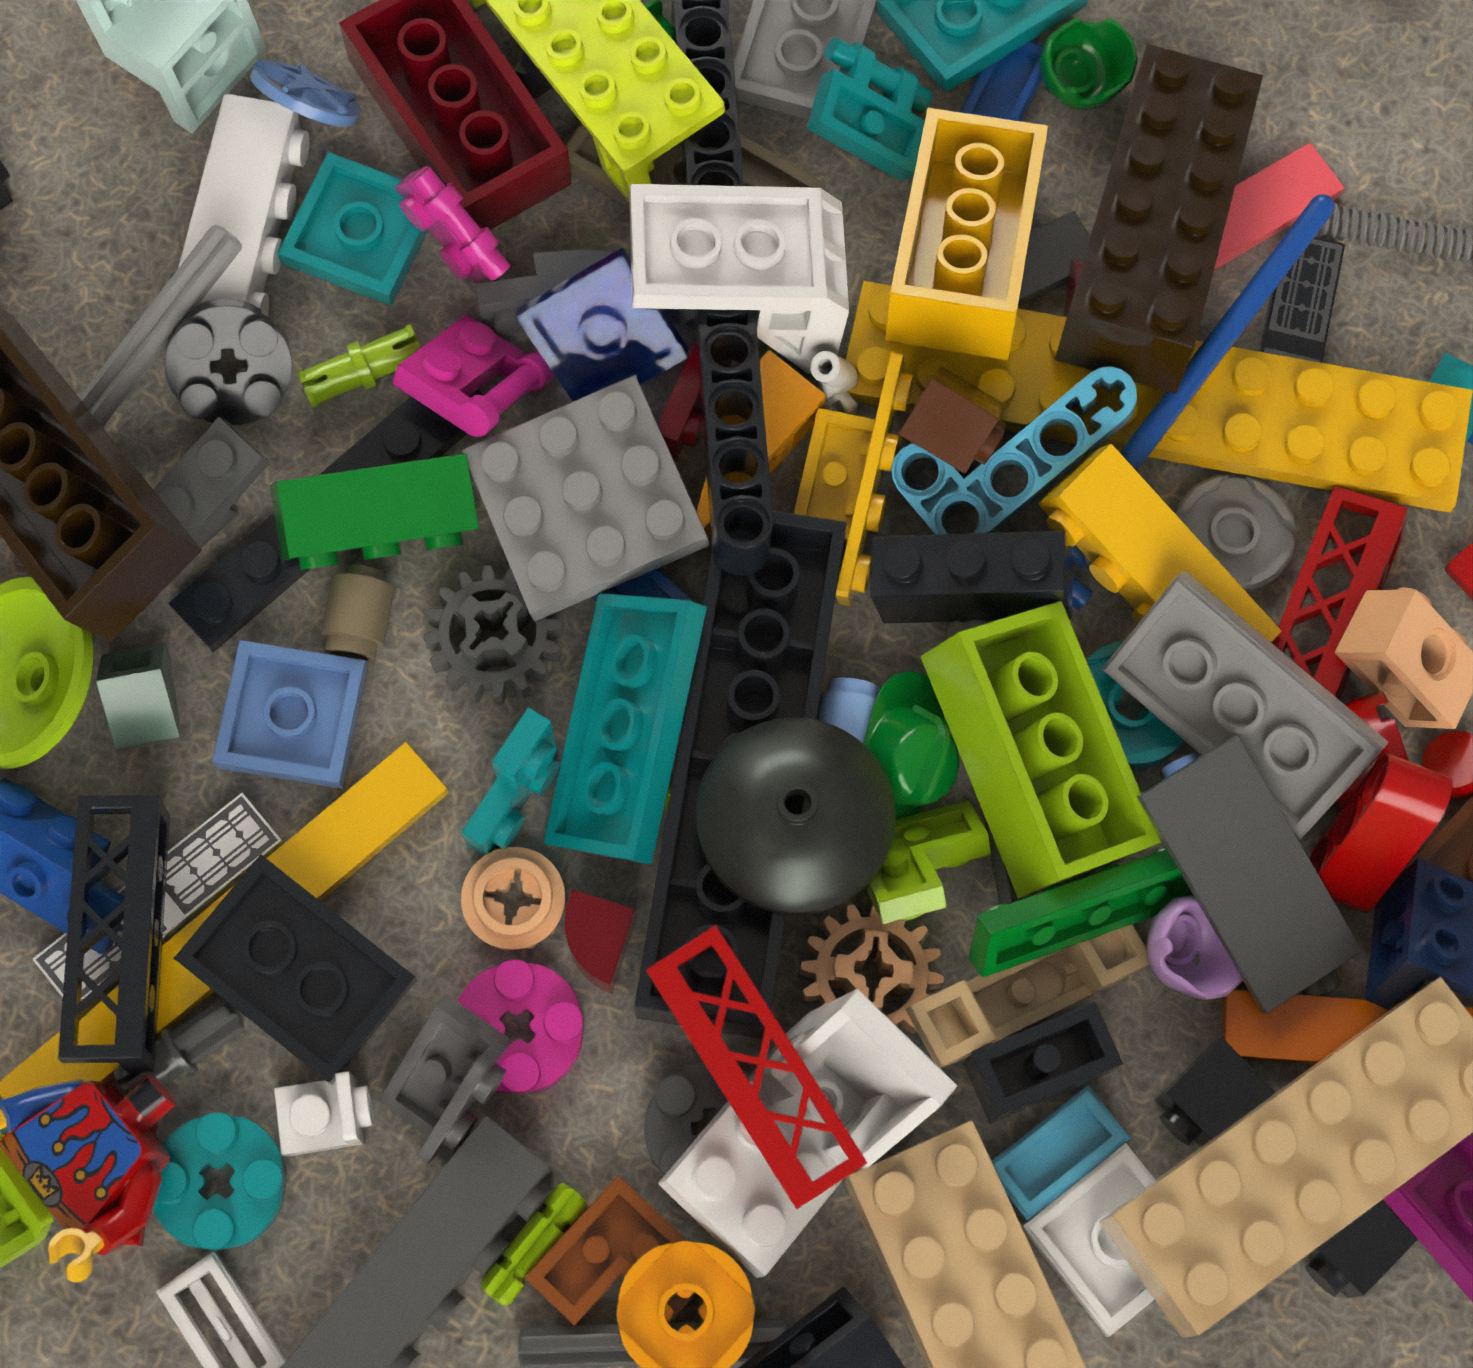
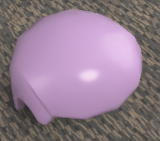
(1173, 943)

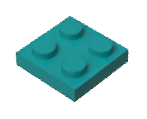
(353, 231)

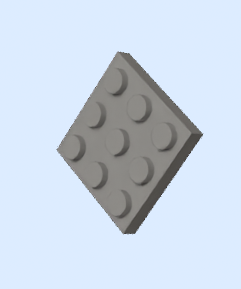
(585, 498)

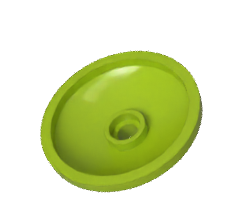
(42, 673)

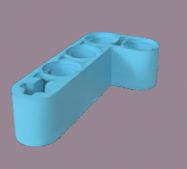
(1022, 451)

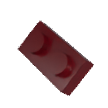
(682, 416)

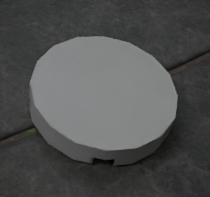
(1261, 508)

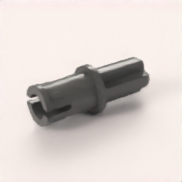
(188, 1045)

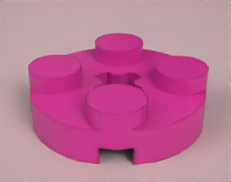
(556, 1023)

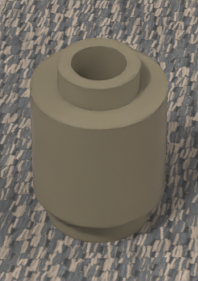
(357, 613)

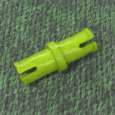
(358, 366)

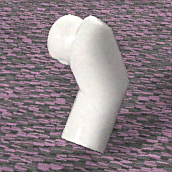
(834, 379)

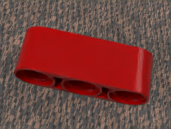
(1380, 830)

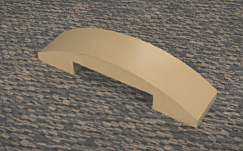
(1012, 1000)

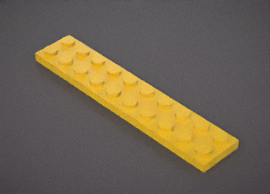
(1248, 418)

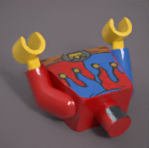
(89, 1160)

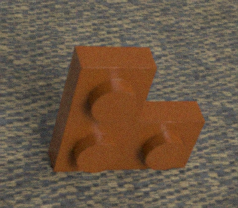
(601, 1249)

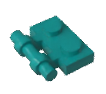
(864, 122)

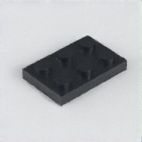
(295, 969)

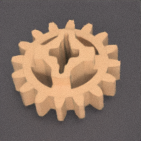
(840, 970)

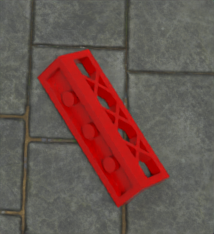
(1374, 566)
(732, 1080)

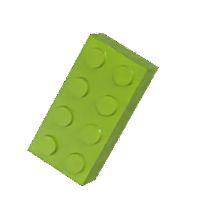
(1039, 748)

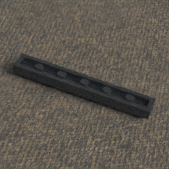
(254, 570)

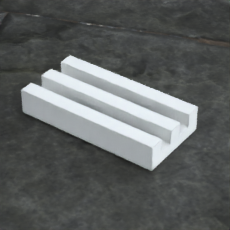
(192, 1279)

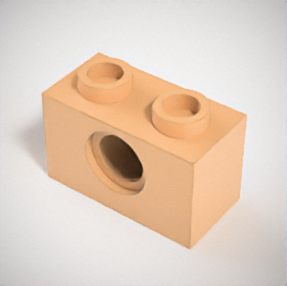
(1411, 655)

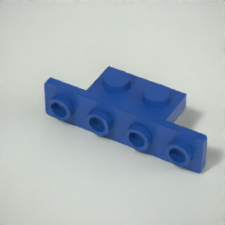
(39, 860)

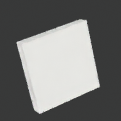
(1081, 1249)

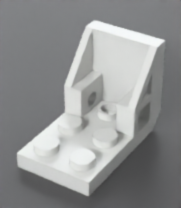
(745, 252)
(875, 1086)

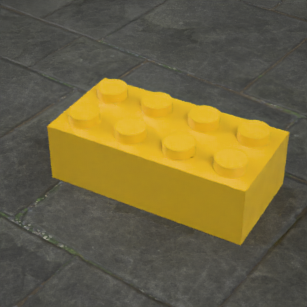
(966, 234)

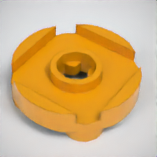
(685, 1270)

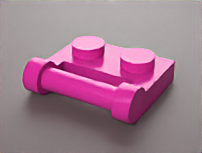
(461, 363)

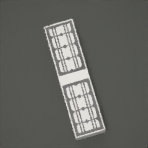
(197, 875)

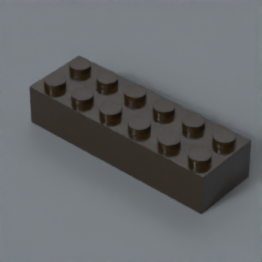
(1161, 219)
(75, 501)

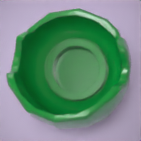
(1088, 62)

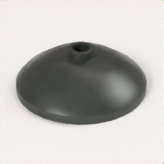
(785, 858)

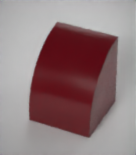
(598, 937)

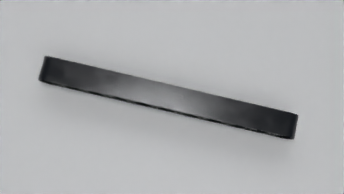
(728, 333)

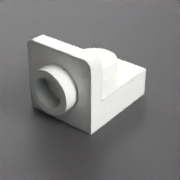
(323, 1115)

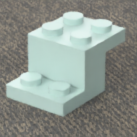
(179, 48)

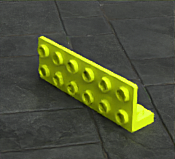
(616, 76)

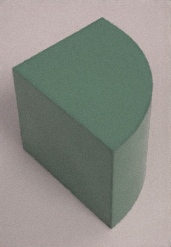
(139, 696)

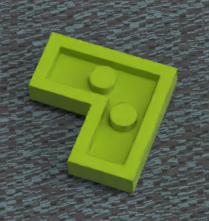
(920, 845)

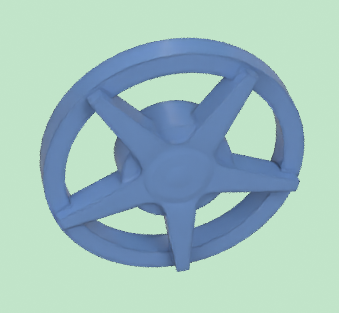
(306, 93)

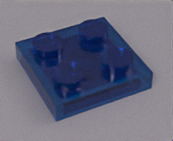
(595, 335)

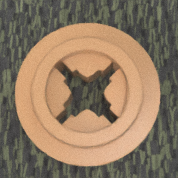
(494, 875)

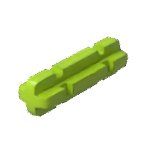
(533, 1243)

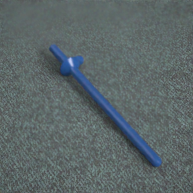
(1216, 347)

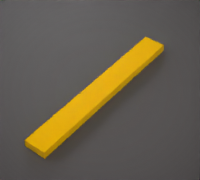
(315, 857)

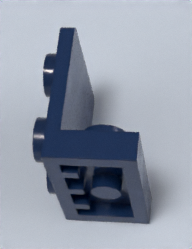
(1421, 934)

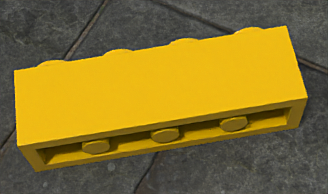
(1137, 539)

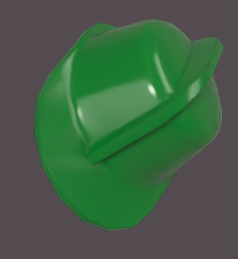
(912, 742)

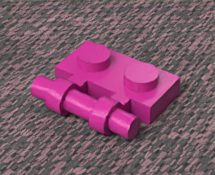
(465, 245)

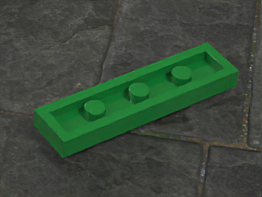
(1075, 912)

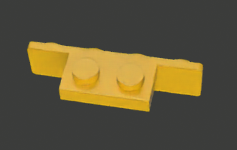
(845, 473)

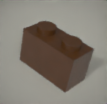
(955, 421)

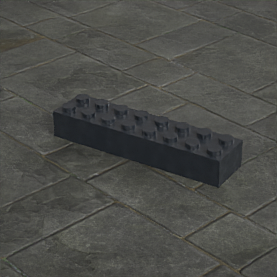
(753, 664)

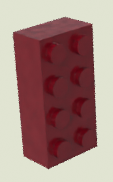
(457, 104)

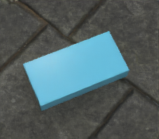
(1058, 1152)

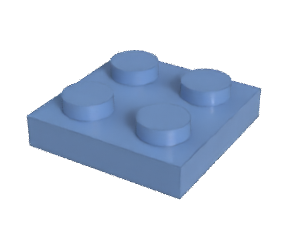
(290, 714)

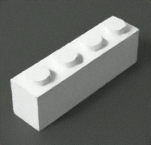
(249, 191)

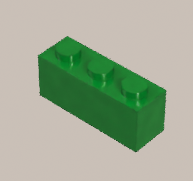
(374, 510)

